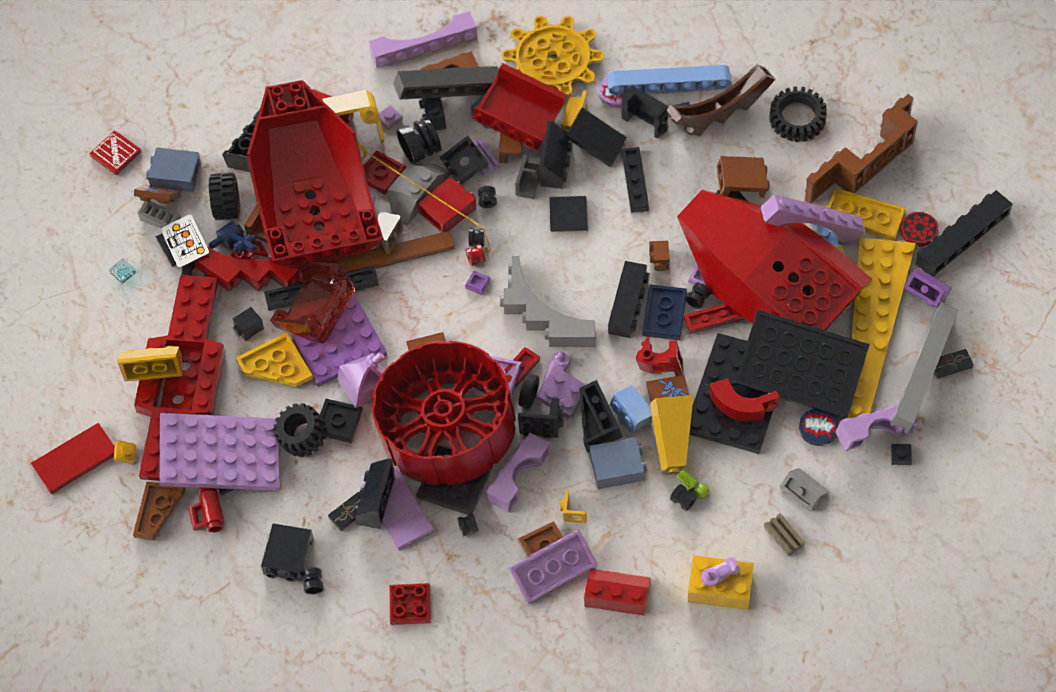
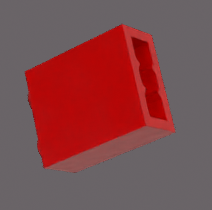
(440, 214)

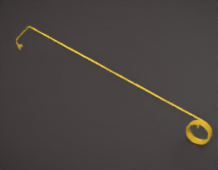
(362, 147)

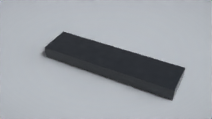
(635, 179)

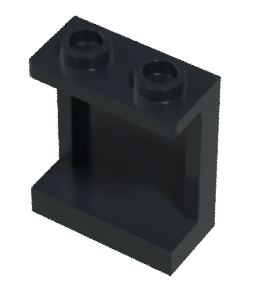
(646, 108)
(286, 552)

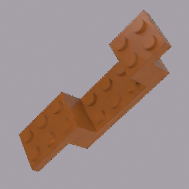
(853, 173)

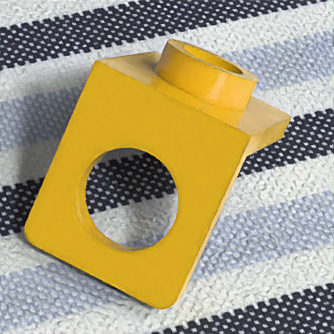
(568, 513)

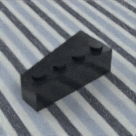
(237, 154)

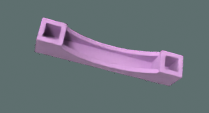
(388, 51)
(784, 210)

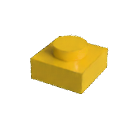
(125, 452)

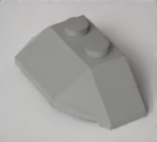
(406, 195)

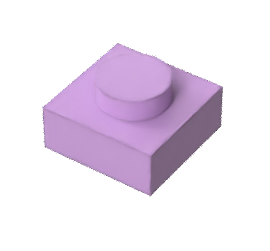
(390, 117)

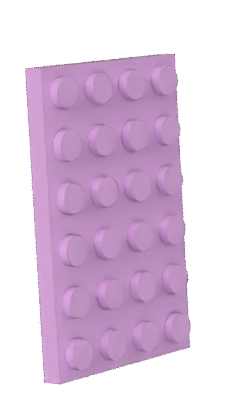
(218, 452)

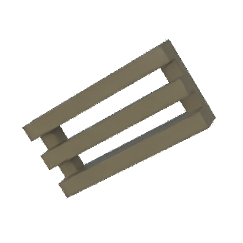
(774, 521)

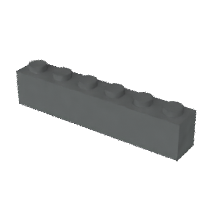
(444, 82)

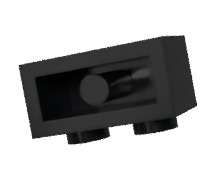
(434, 112)

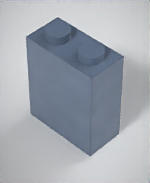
(174, 169)
(617, 463)

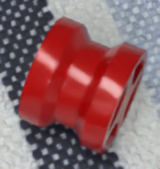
(475, 255)

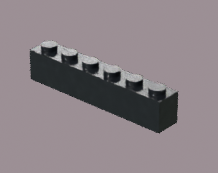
(963, 233)

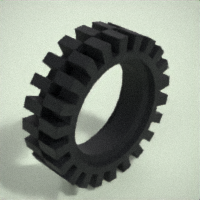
(810, 129)

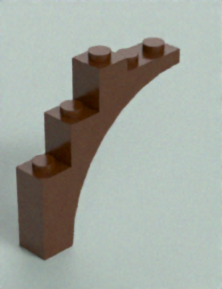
(720, 107)

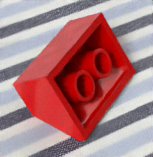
(616, 592)

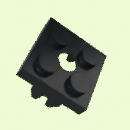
(452, 158)

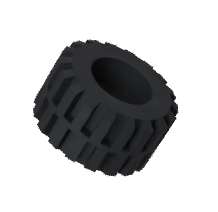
(224, 196)
(291, 420)

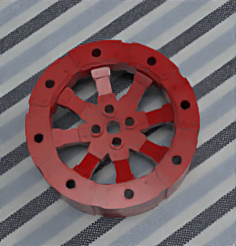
(445, 363)

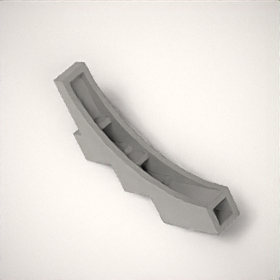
(559, 329)

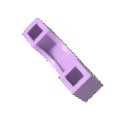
(854, 431)
(531, 452)

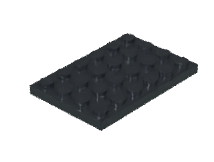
(802, 364)
(707, 419)

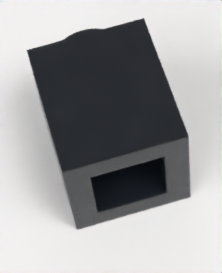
(247, 324)

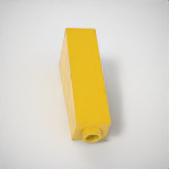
(672, 429)

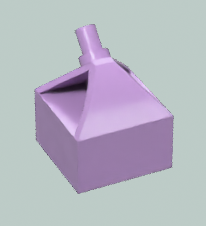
(360, 378)

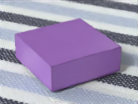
(477, 282)

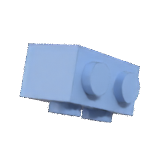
(631, 409)

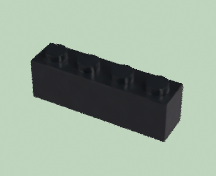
(627, 299)

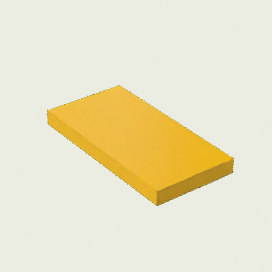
(877, 216)

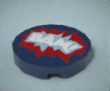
(818, 427)

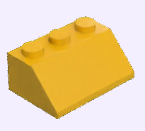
(150, 363)

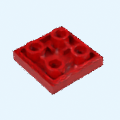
(410, 604)

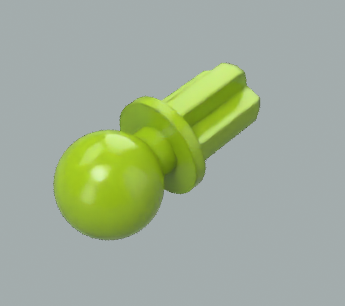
(687, 479)

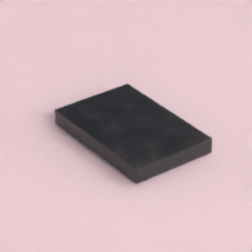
(595, 137)

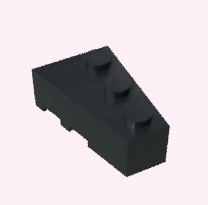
(597, 418)

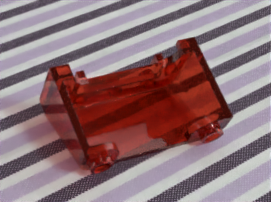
(319, 302)

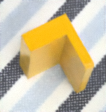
(573, 107)

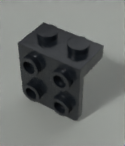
(540, 424)

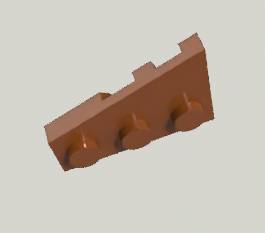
(155, 509)

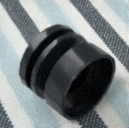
(421, 139)

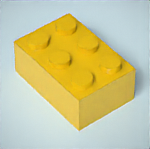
(730, 592)

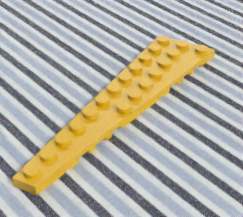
(877, 310)

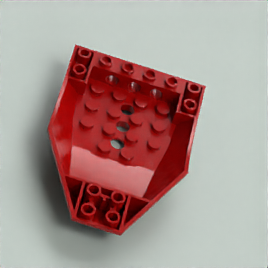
(303, 149)
(738, 255)

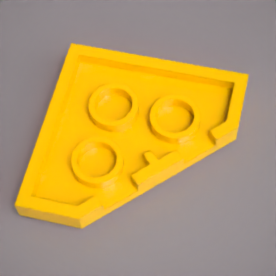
(276, 362)

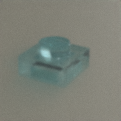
(122, 271)

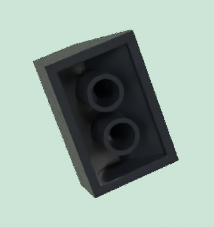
(554, 157)
(375, 494)

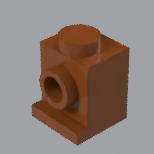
(659, 255)

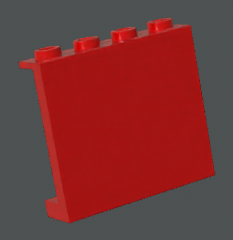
(519, 106)

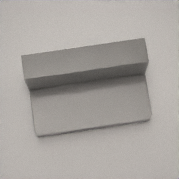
(803, 488)

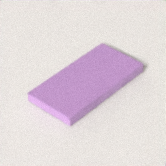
(404, 516)
(552, 566)

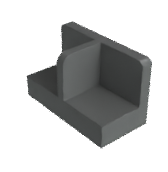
(527, 179)

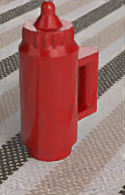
(211, 511)

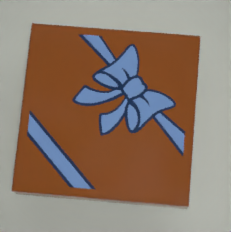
(161, 194)
(667, 387)

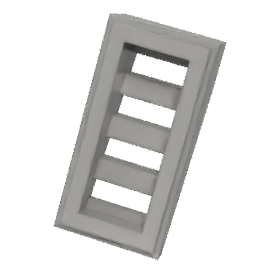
(150, 208)

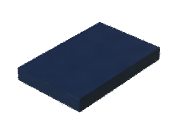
(664, 312)

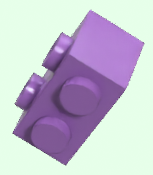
(927, 287)

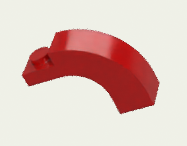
(740, 407)

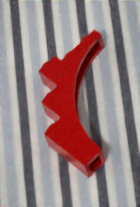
(253, 271)

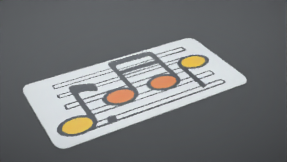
(184, 240)

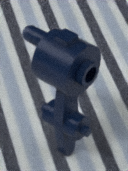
(232, 237)

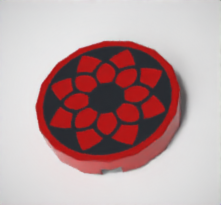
(919, 228)

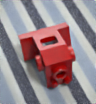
(663, 362)

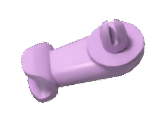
(560, 360)
(716, 574)

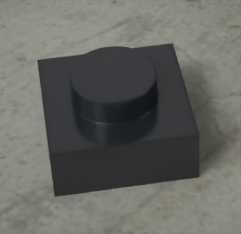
(901, 454)

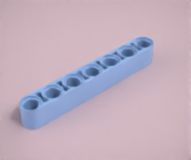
(670, 79)

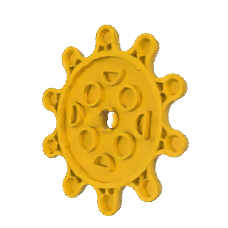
(558, 40)

